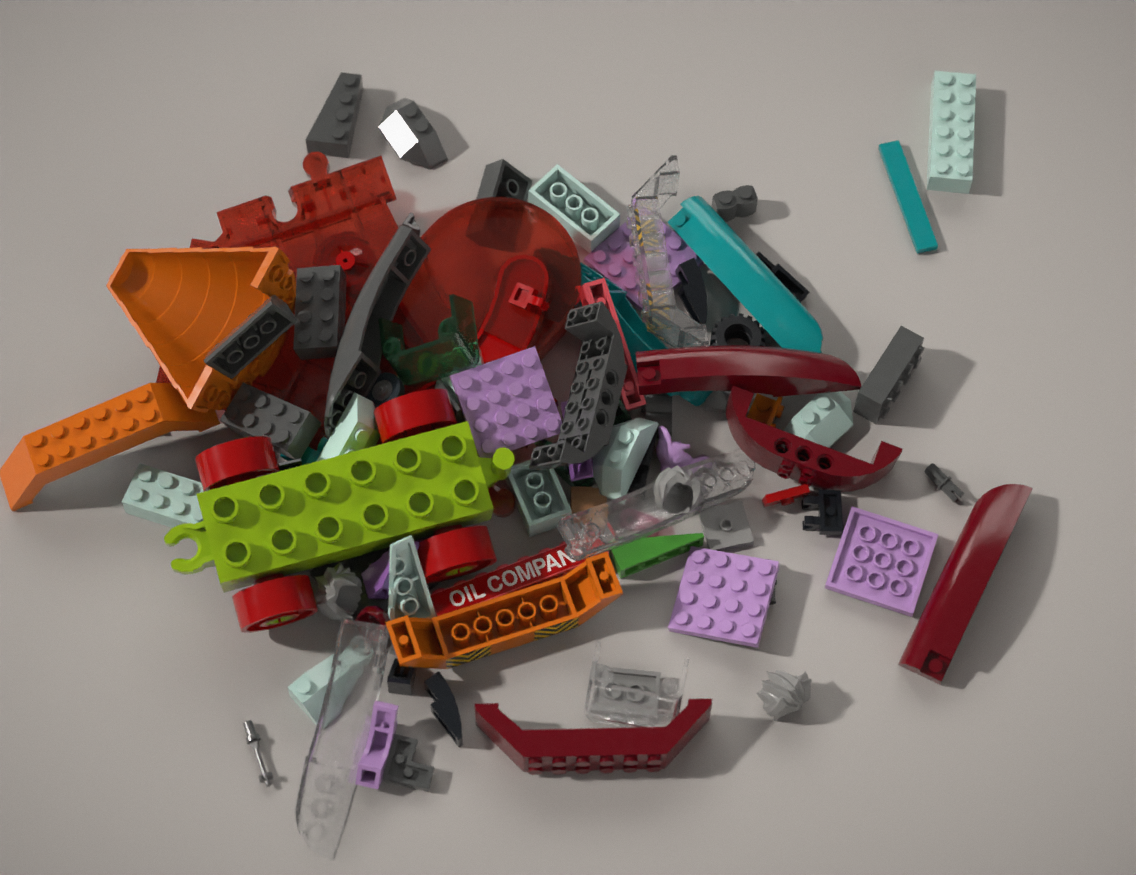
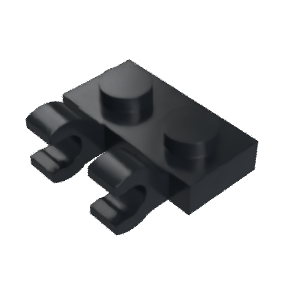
(829, 512)

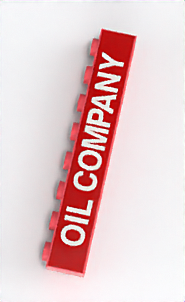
(505, 579)

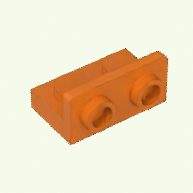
(766, 409)

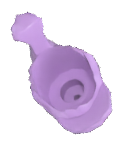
(672, 452)

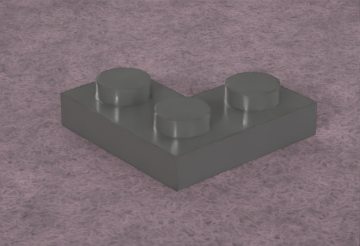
(402, 770)

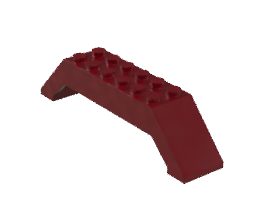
(593, 748)

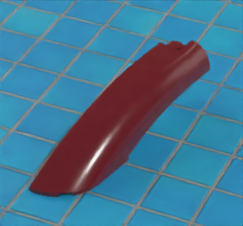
(751, 368)
(963, 581)

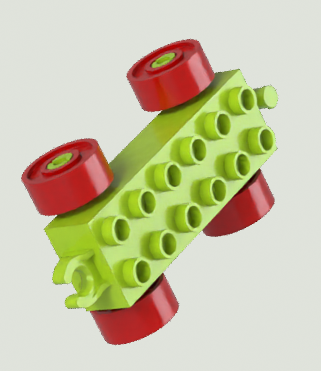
(300, 518)

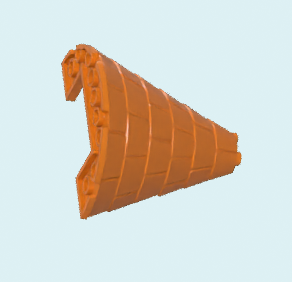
(194, 299)

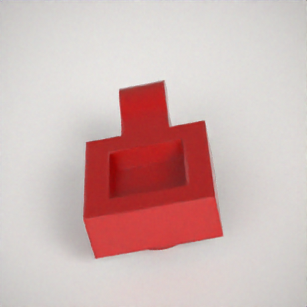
(526, 297)

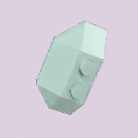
(823, 419)
(354, 430)
(619, 460)

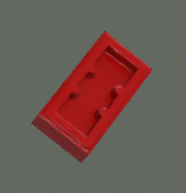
(785, 496)

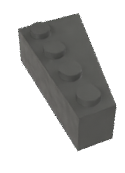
(337, 120)

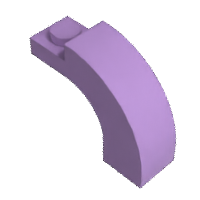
(378, 745)

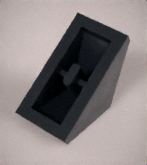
(401, 679)

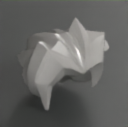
(678, 490)
(338, 592)
(784, 693)

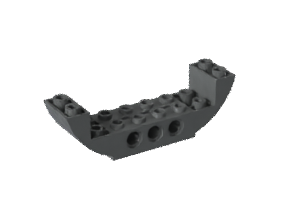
(593, 393)

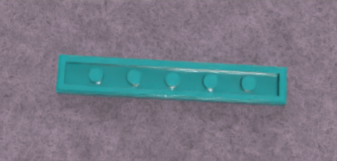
(908, 197)

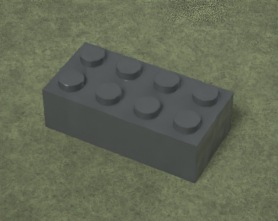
(319, 311)
(889, 375)
(262, 414)

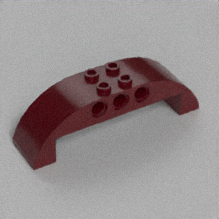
(800, 458)

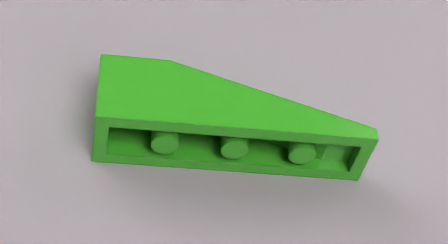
(651, 551)

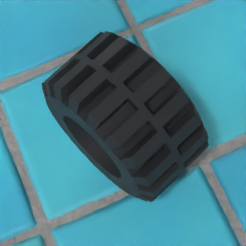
(737, 327)

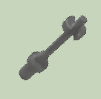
(253, 740)

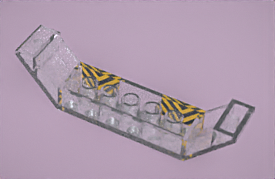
(652, 262)

